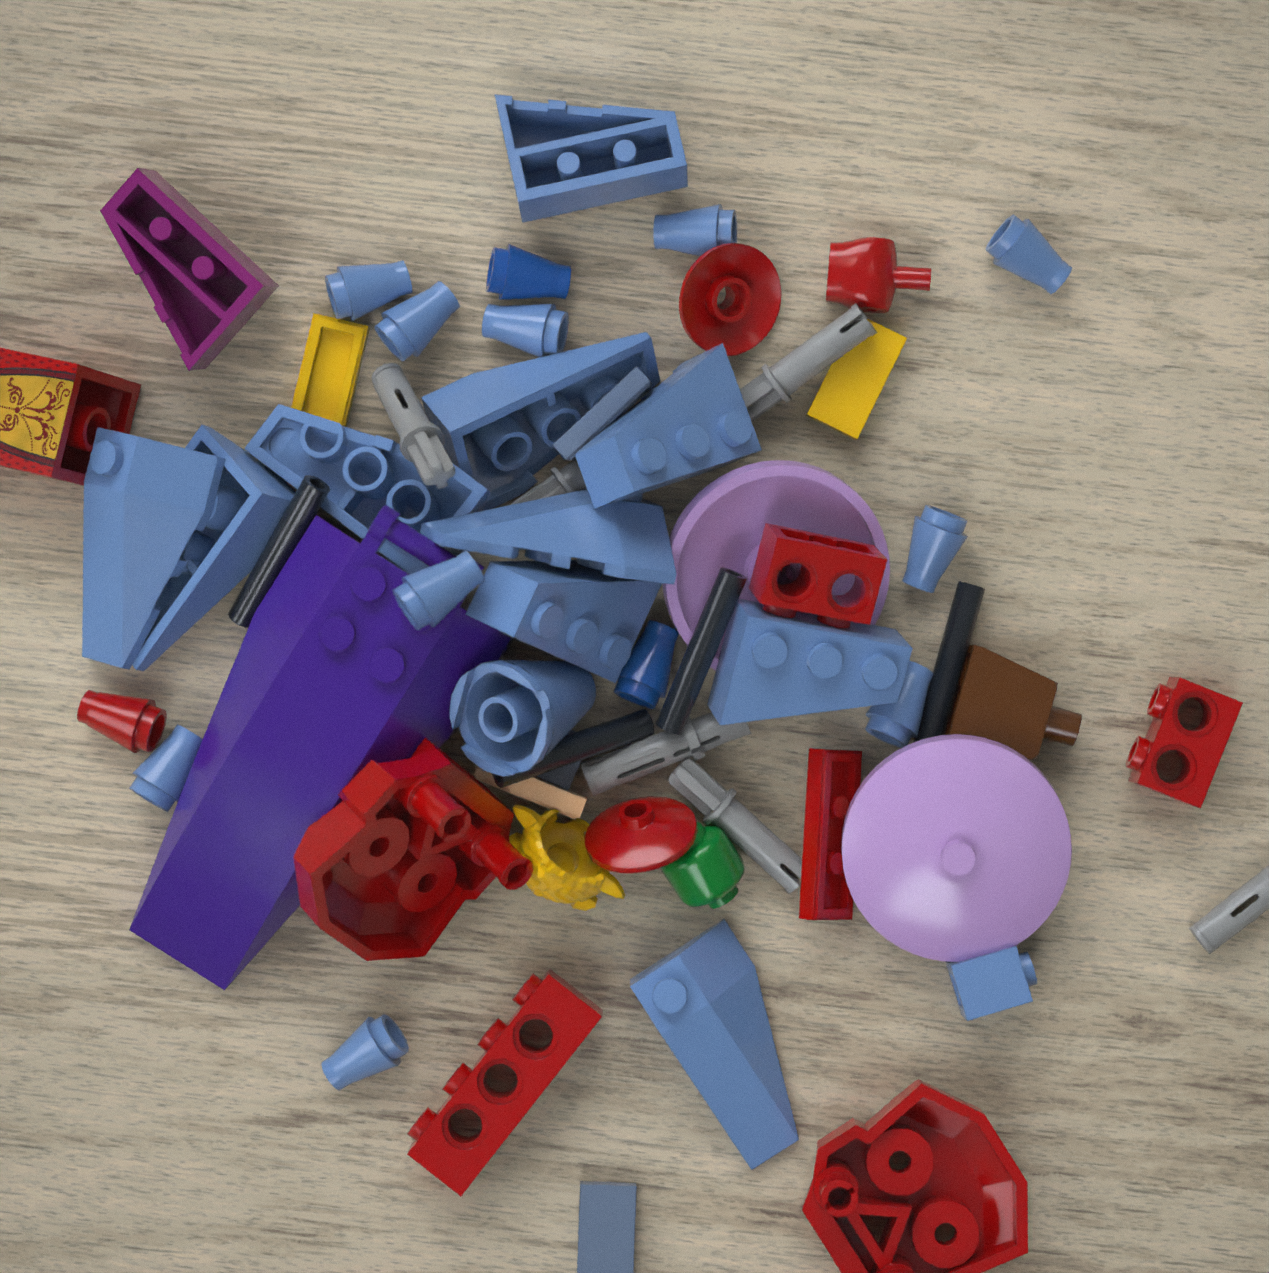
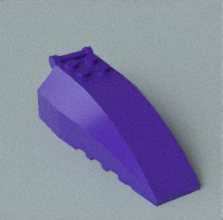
(310, 700)

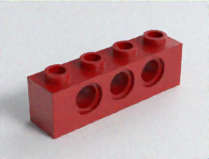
(460, 1158)

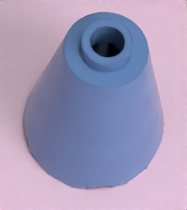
(518, 711)

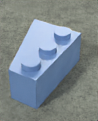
(588, 156)
(672, 434)
(566, 611)
(803, 666)

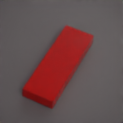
(830, 787)

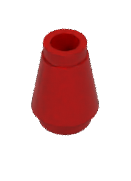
(124, 719)

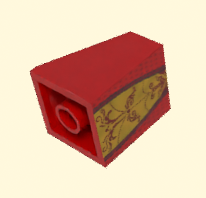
(54, 413)

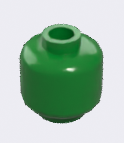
(707, 870)

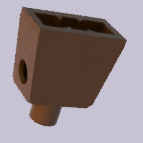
(1009, 705)

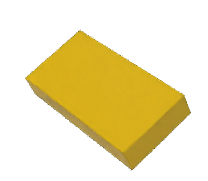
(330, 368)
(856, 382)

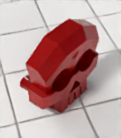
(405, 855)
(953, 1177)

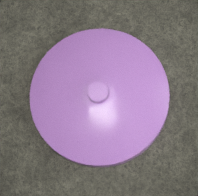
(727, 525)
(956, 847)

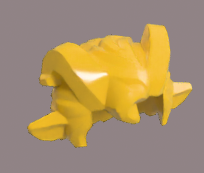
(560, 860)

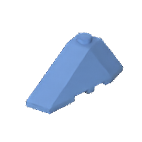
(508, 417)
(361, 476)
(136, 523)
(620, 538)
(225, 552)
(718, 1028)

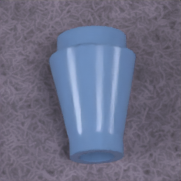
(695, 230)
(1026, 253)
(364, 288)
(414, 323)
(530, 328)
(933, 546)
(436, 590)
(901, 720)
(167, 768)
(368, 1051)

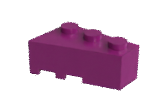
(189, 267)

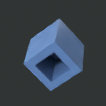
(992, 982)

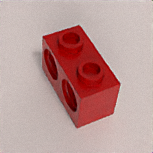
(822, 563)
(1198, 748)

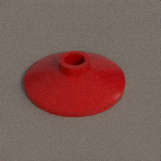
(749, 302)
(640, 834)

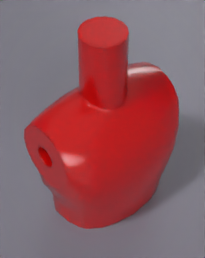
(868, 274)

